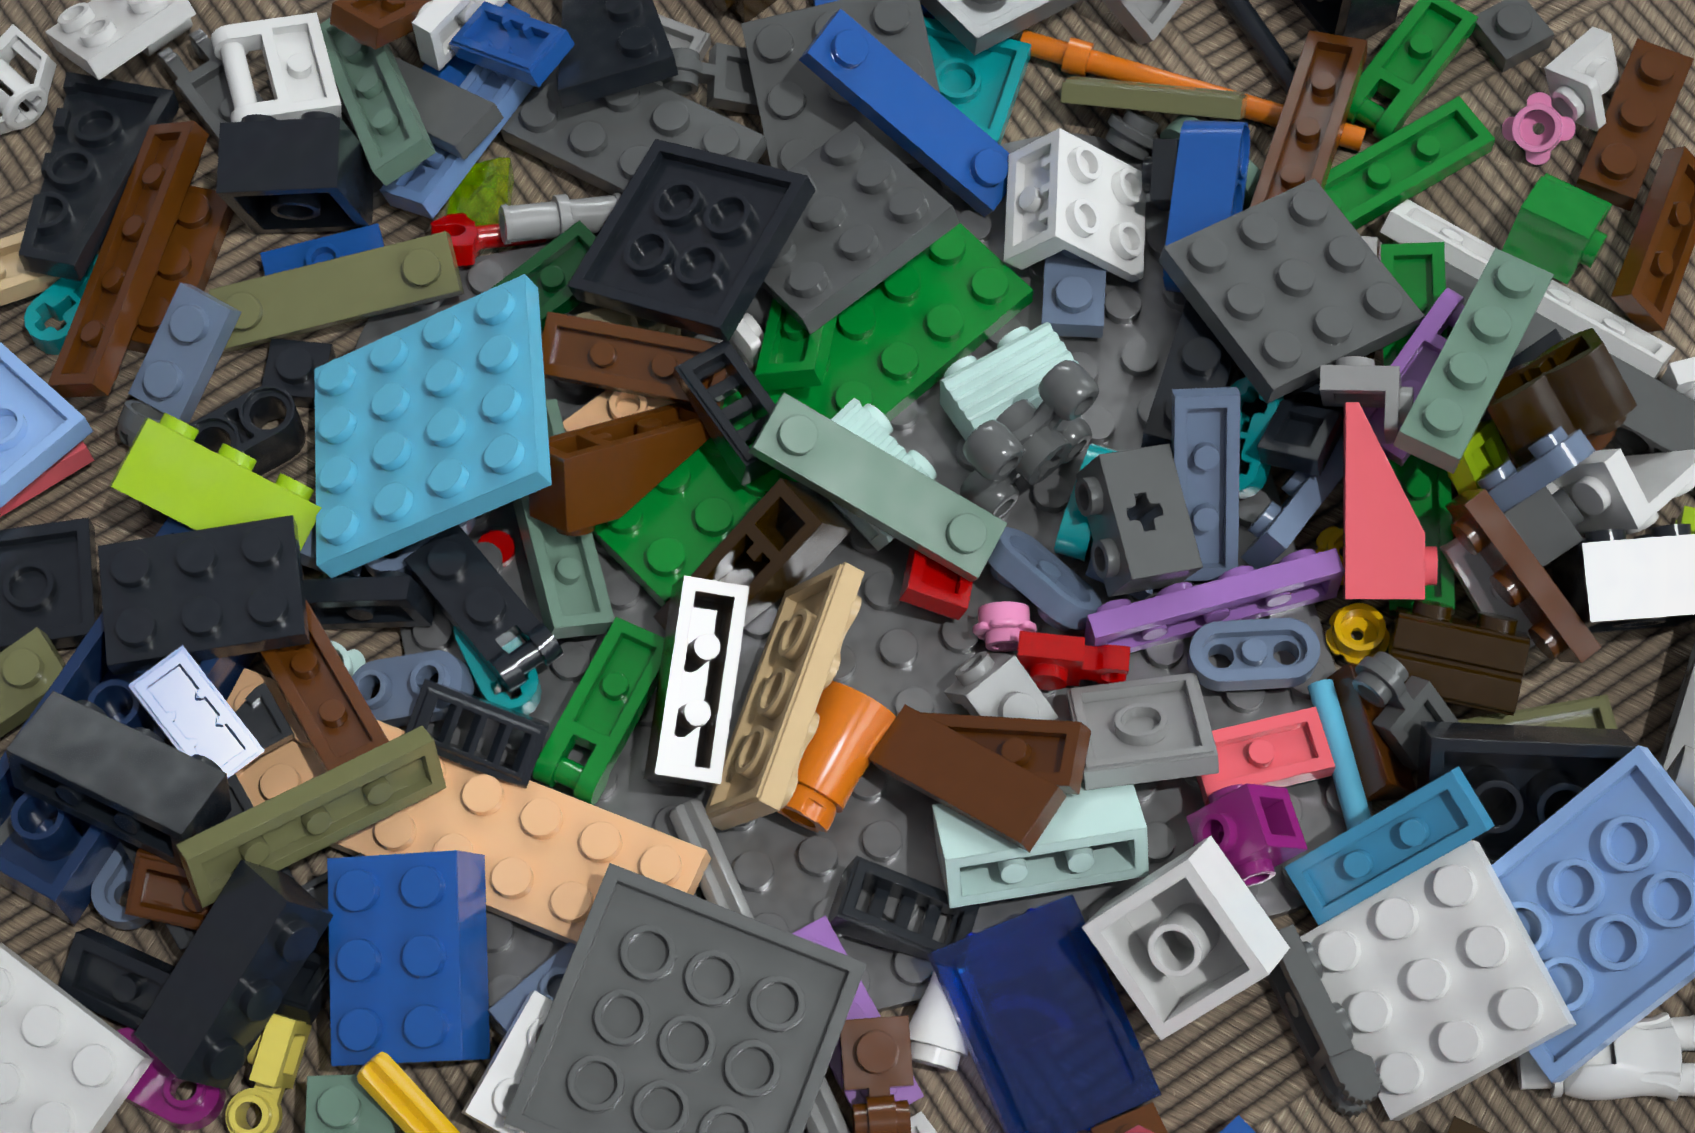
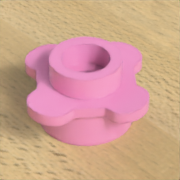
(1538, 110)

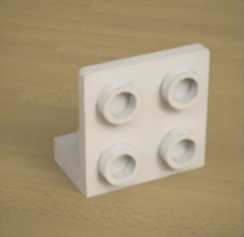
(1076, 201)

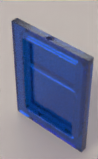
(1044, 1022)

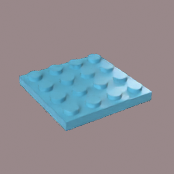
(430, 427)

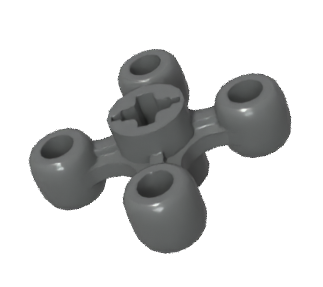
(1029, 439)

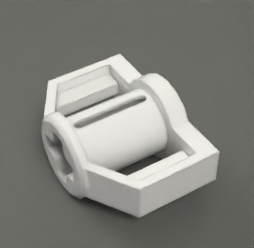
(33, 95)

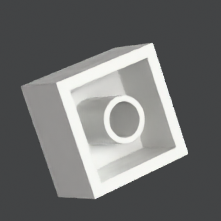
(1186, 938)

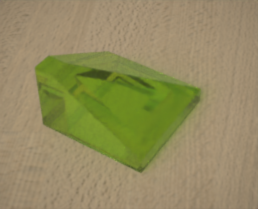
(484, 191)

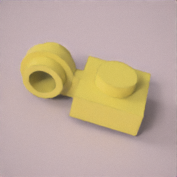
(275, 1067)

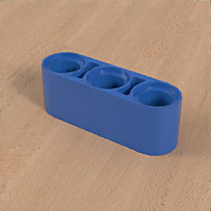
(1207, 178)

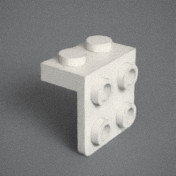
(1625, 490)

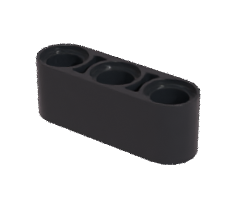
(240, 427)

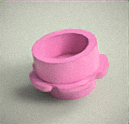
(1001, 624)

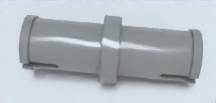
(553, 218)

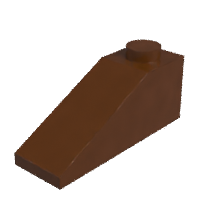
(613, 465)

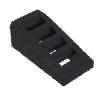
(718, 422)
(528, 752)
(895, 936)

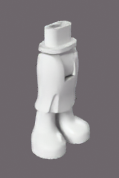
(1636, 1064)

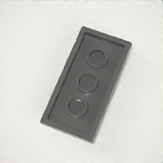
(612, 134)

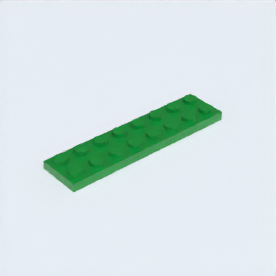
(881, 353)

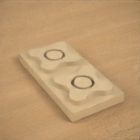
(783, 697)

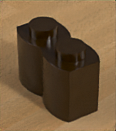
(1564, 387)

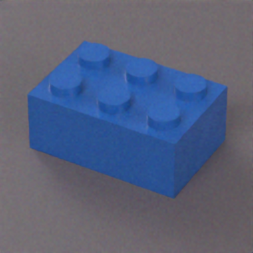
(408, 957)

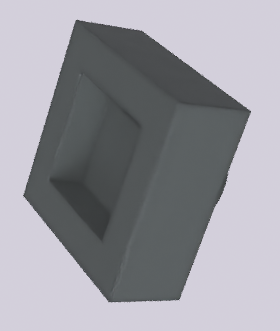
(1511, 33)

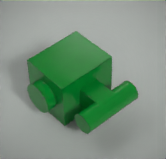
(1558, 228)

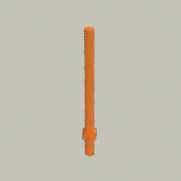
(1080, 58)

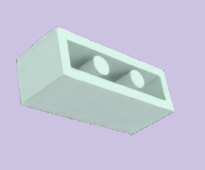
(1087, 843)

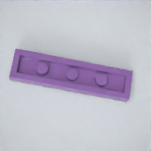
(1236, 595)

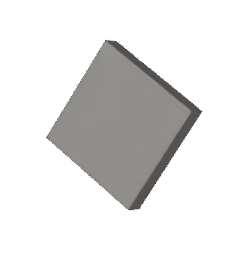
(1144, 731)

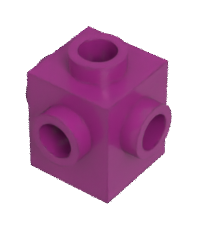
(1252, 828)

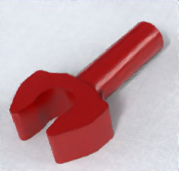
(469, 238)

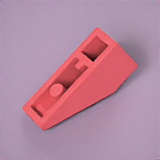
(1380, 529)

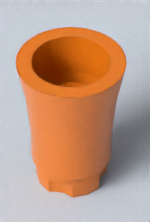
(836, 755)

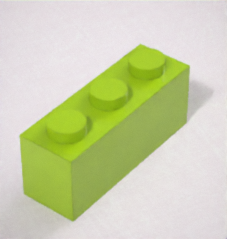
(204, 486)

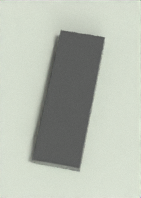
(451, 115)

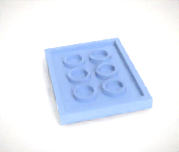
(1609, 904)

